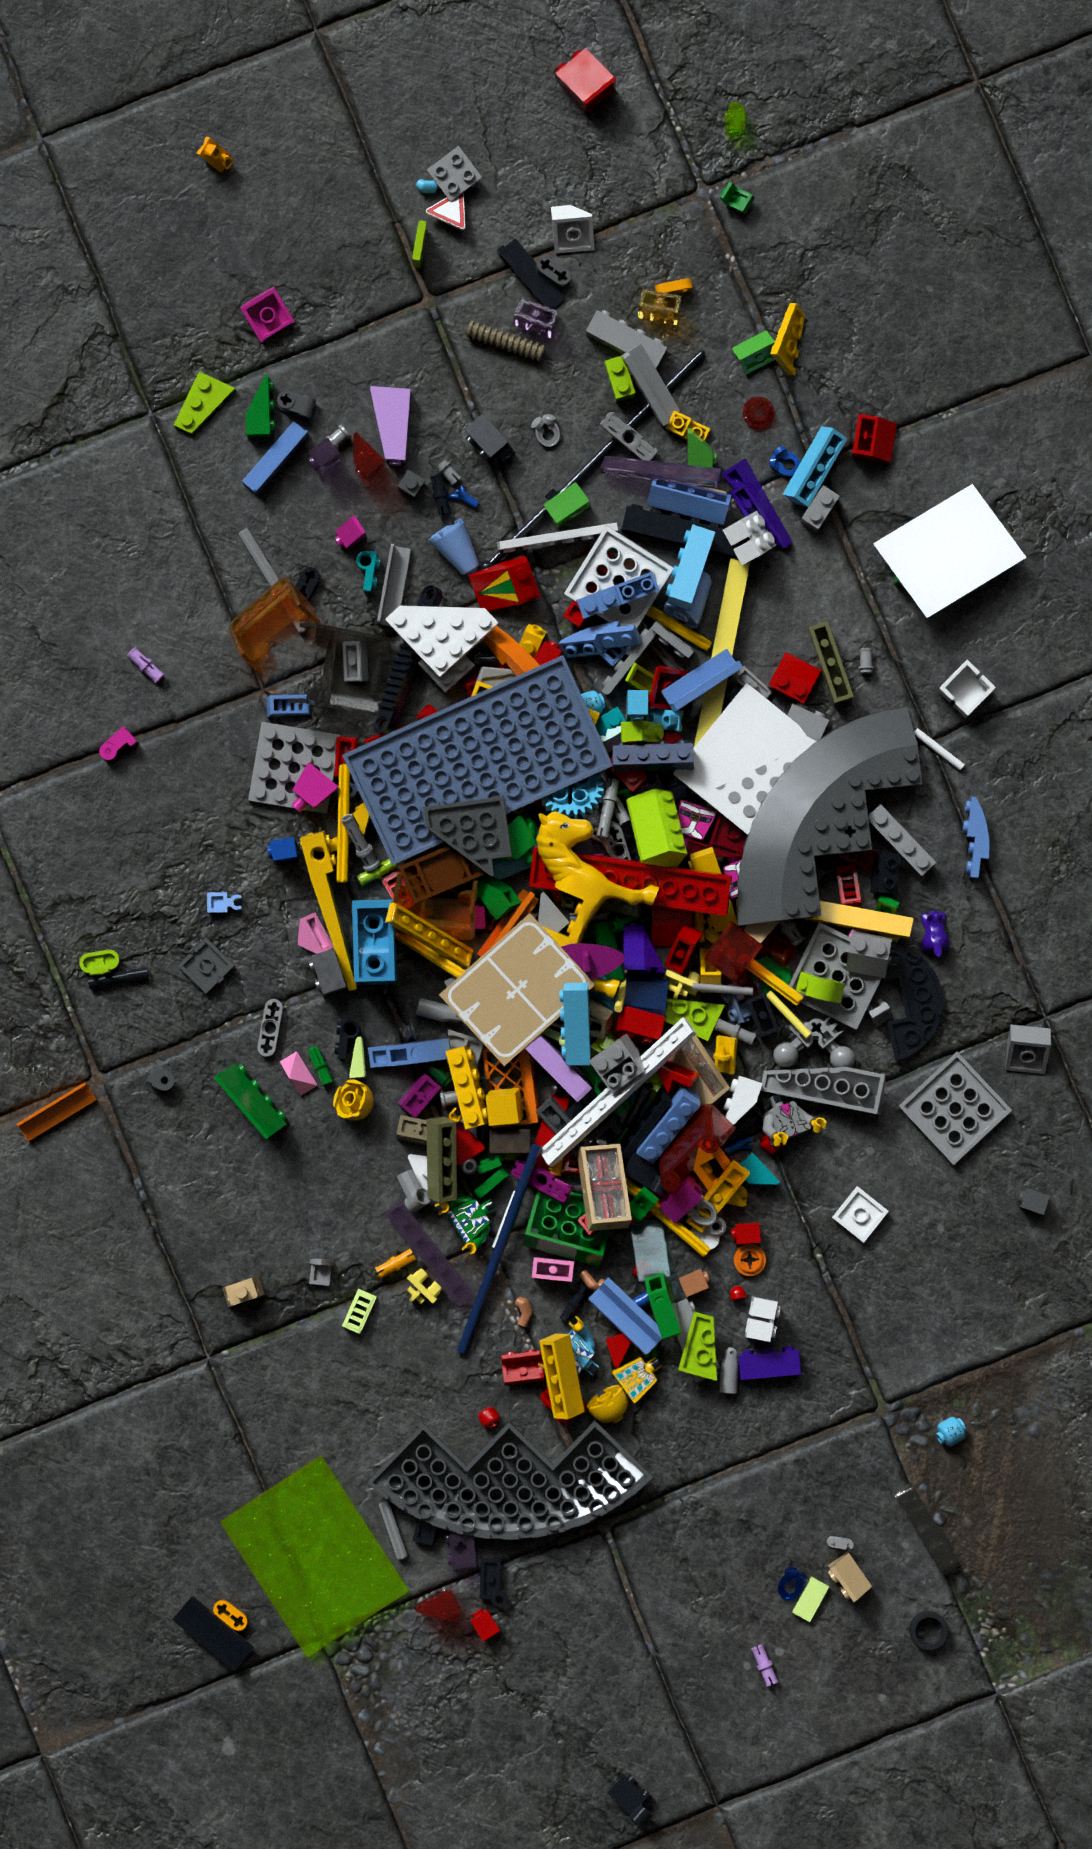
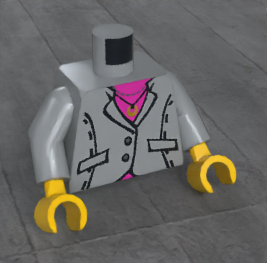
(788, 1121)

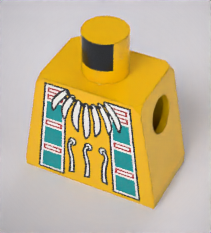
(637, 1377)

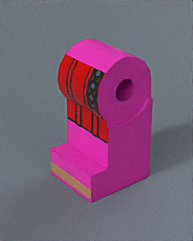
(112, 747)

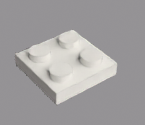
(860, 1214)

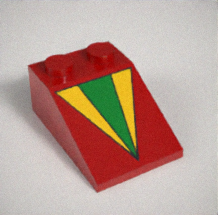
(505, 584)

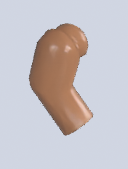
(589, 1280)

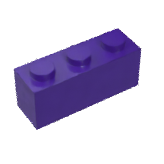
(769, 1363)

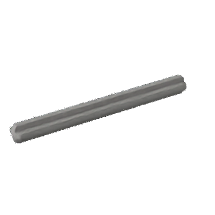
(264, 565)

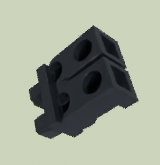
(610, 1122)

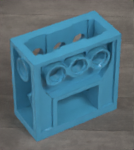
(373, 944)

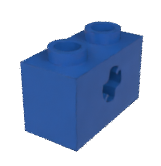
(283, 850)

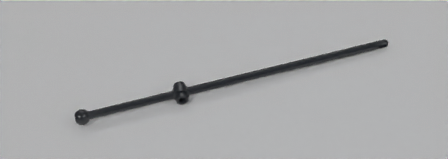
(594, 460)

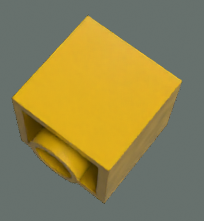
(504, 1106)

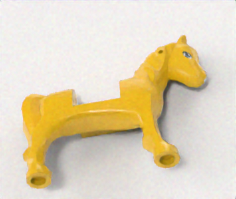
(581, 880)

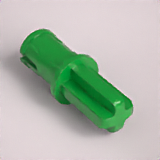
(320, 1065)

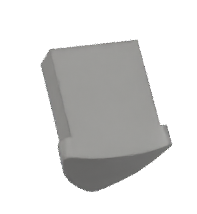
(320, 1271)

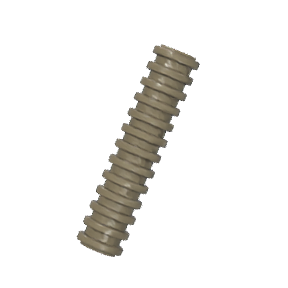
(506, 341)

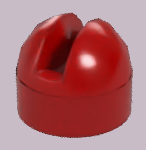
(737, 1293)

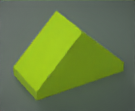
(639, 678)

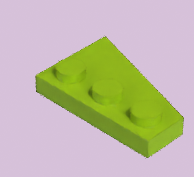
(201, 401)
(699, 1014)
(699, 1349)

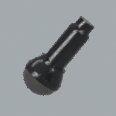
(557, 1090)

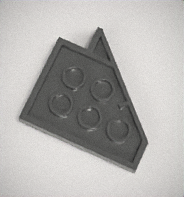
(472, 828)

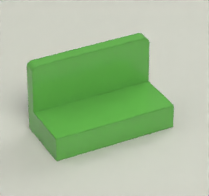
(754, 352)
(567, 505)

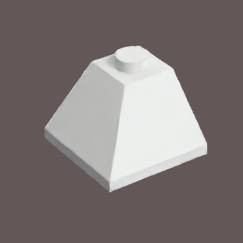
(572, 229)

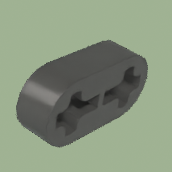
(554, 268)

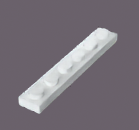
(548, 539)

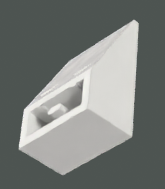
(743, 1098)

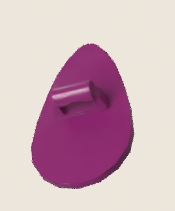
(594, 959)

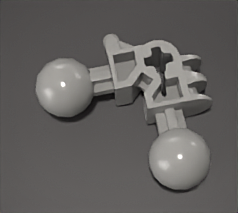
(787, 1054)

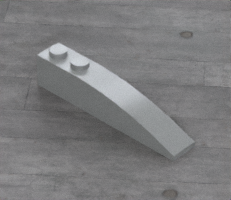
(830, 1086)

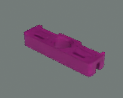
(553, 1187)

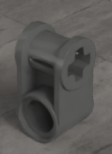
(299, 405)

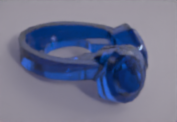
(789, 1574)

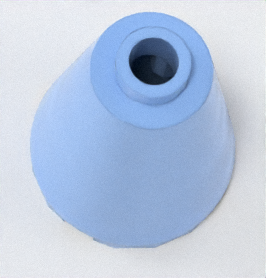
(456, 547)
(693, 616)

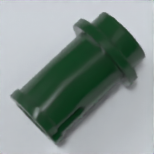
(439, 1075)

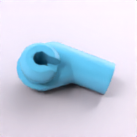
(427, 186)

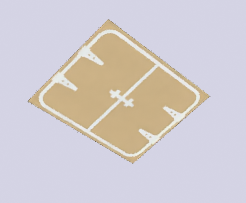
(514, 989)

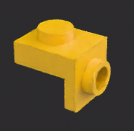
(532, 639)

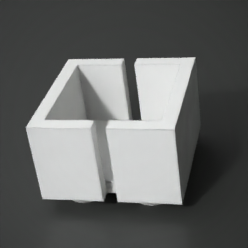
(752, 527)
(966, 688)
(760, 1329)

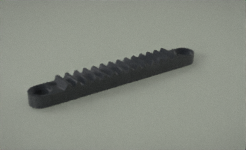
(402, 673)

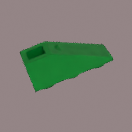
(258, 415)
(497, 896)
(663, 1305)

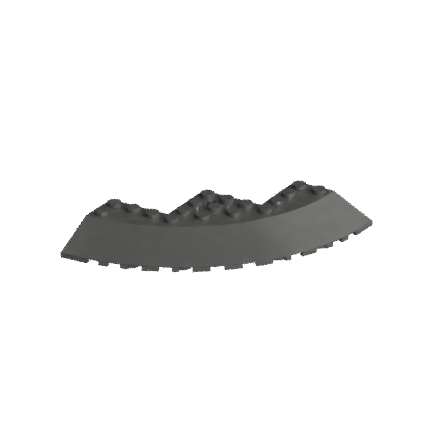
(813, 808)
(510, 1493)

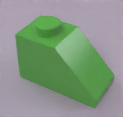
(699, 451)

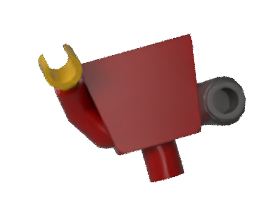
(466, 1146)

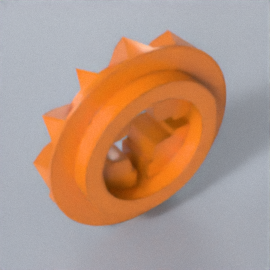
(756, 1252)

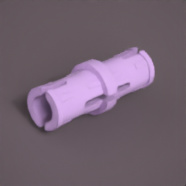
(145, 664)
(764, 1665)

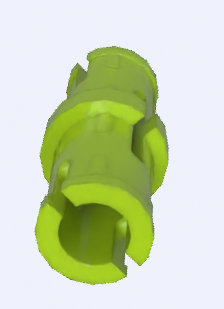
(377, 873)

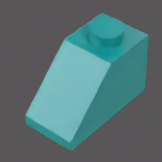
(609, 721)
(758, 1171)

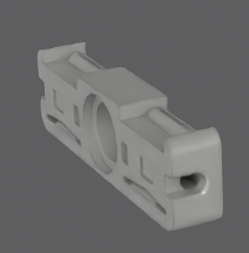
(617, 429)

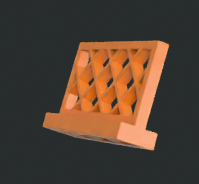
(509, 922)
(528, 1081)

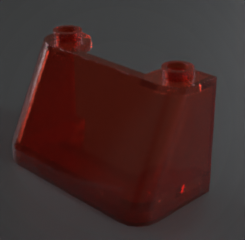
(705, 1129)

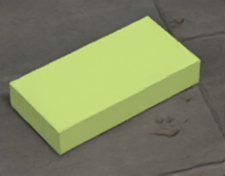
(810, 1599)

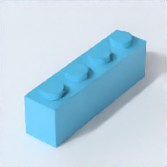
(814, 466)
(690, 567)
(636, 705)
(576, 1023)

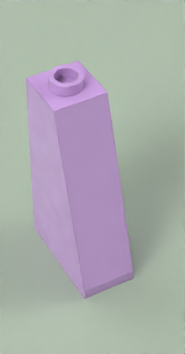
(392, 416)
(551, 1060)

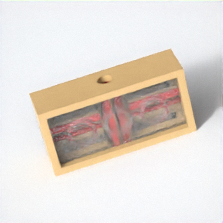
(711, 1082)
(604, 1187)

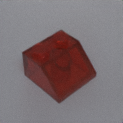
(366, 459)
(733, 952)
(441, 1605)

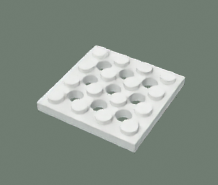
(626, 549)

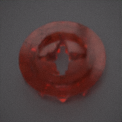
(749, 413)

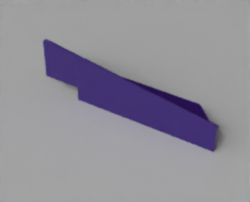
(751, 498)

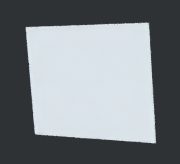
(949, 550)
(739, 741)

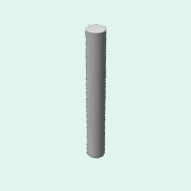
(722, 989)

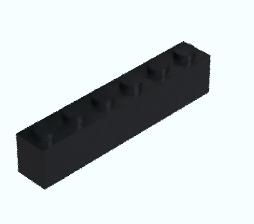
(672, 529)

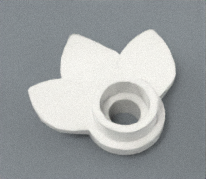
(710, 1236)

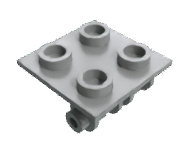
(454, 173)

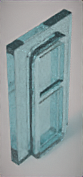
(649, 1249)

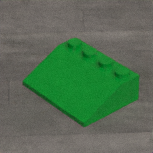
(251, 1101)
(556, 1229)

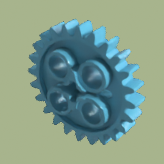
(590, 793)

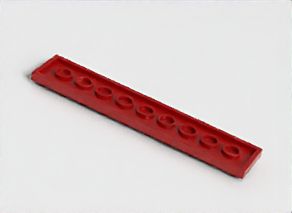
(678, 886)

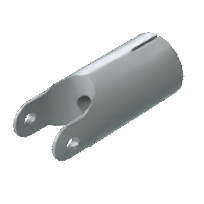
(436, 1011)
(729, 1372)

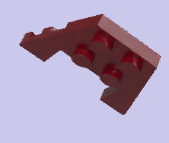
(726, 839)

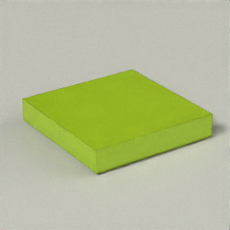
(419, 244)

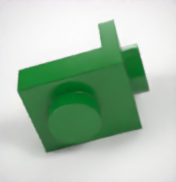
(736, 198)
(887, 905)
(642, 1203)

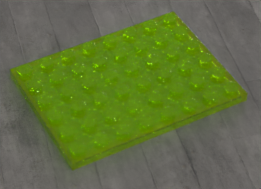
(314, 1556)

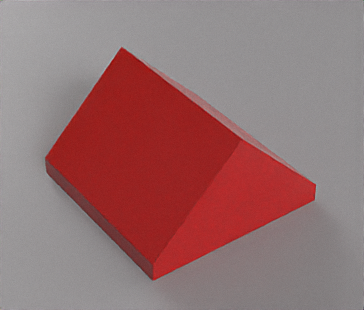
(663, 677)

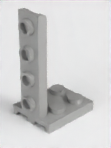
(633, 653)

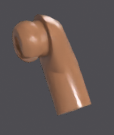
(526, 1310)

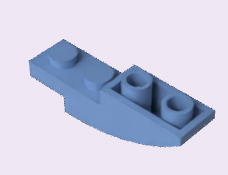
(617, 595)
(597, 638)
(976, 828)
(408, 1053)

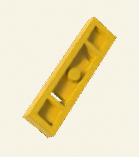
(721, 1192)

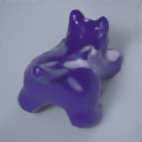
(935, 937)

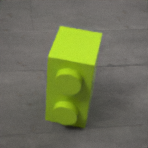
(619, 379)
(641, 731)

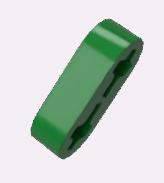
(491, 1183)

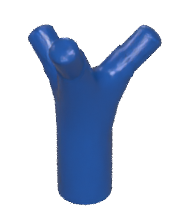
(463, 496)
(739, 1144)

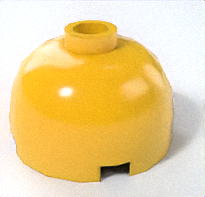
(353, 1100)
(610, 1405)

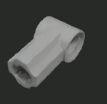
(415, 1195)

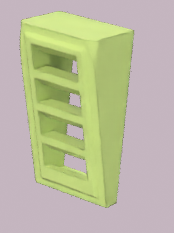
(358, 1066)
(355, 1328)

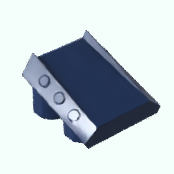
(647, 994)

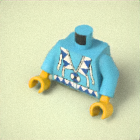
(583, 1347)

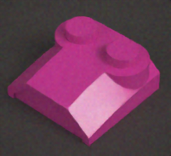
(266, 314)

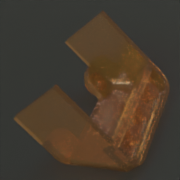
(268, 617)
(450, 915)

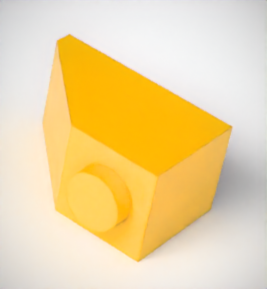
(708, 972)

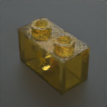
(659, 307)

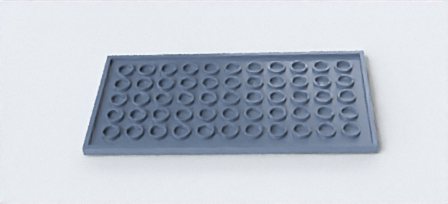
(502, 742)

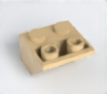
(850, 1577)

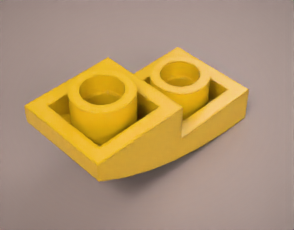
(680, 423)

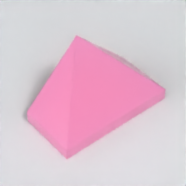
(313, 935)
(298, 1073)

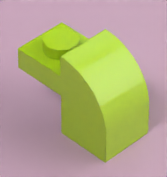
(820, 987)

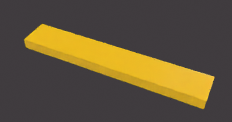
(864, 919)
(429, 935)

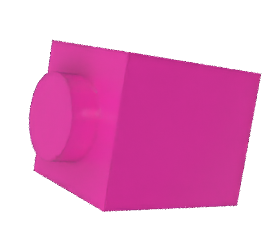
(350, 533)

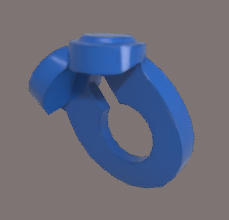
(781, 452)

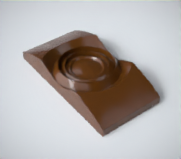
(437, 873)

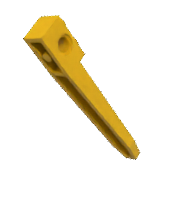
(318, 872)

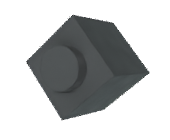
(411, 484)
(1033, 1201)

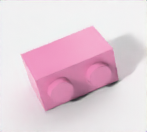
(552, 1269)

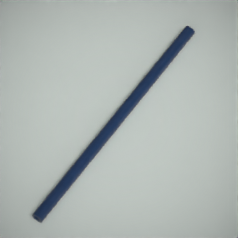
(499, 1248)

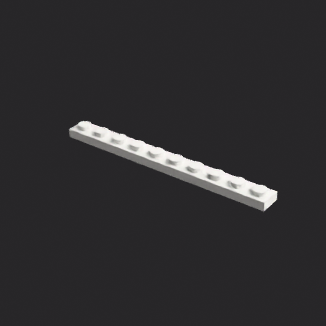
(607, 1102)

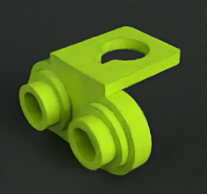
(99, 962)

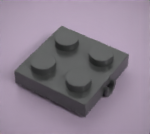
(206, 965)

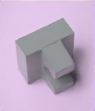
(881, 1013)

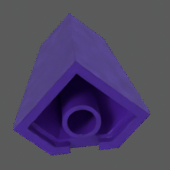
(639, 953)

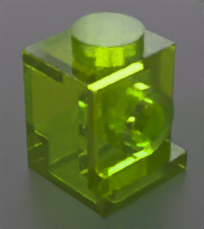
(735, 118)

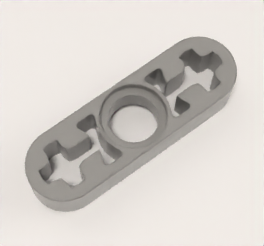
(619, 834)
(263, 1041)

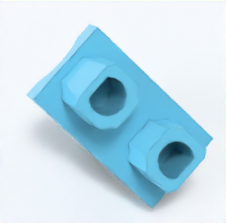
(669, 719)

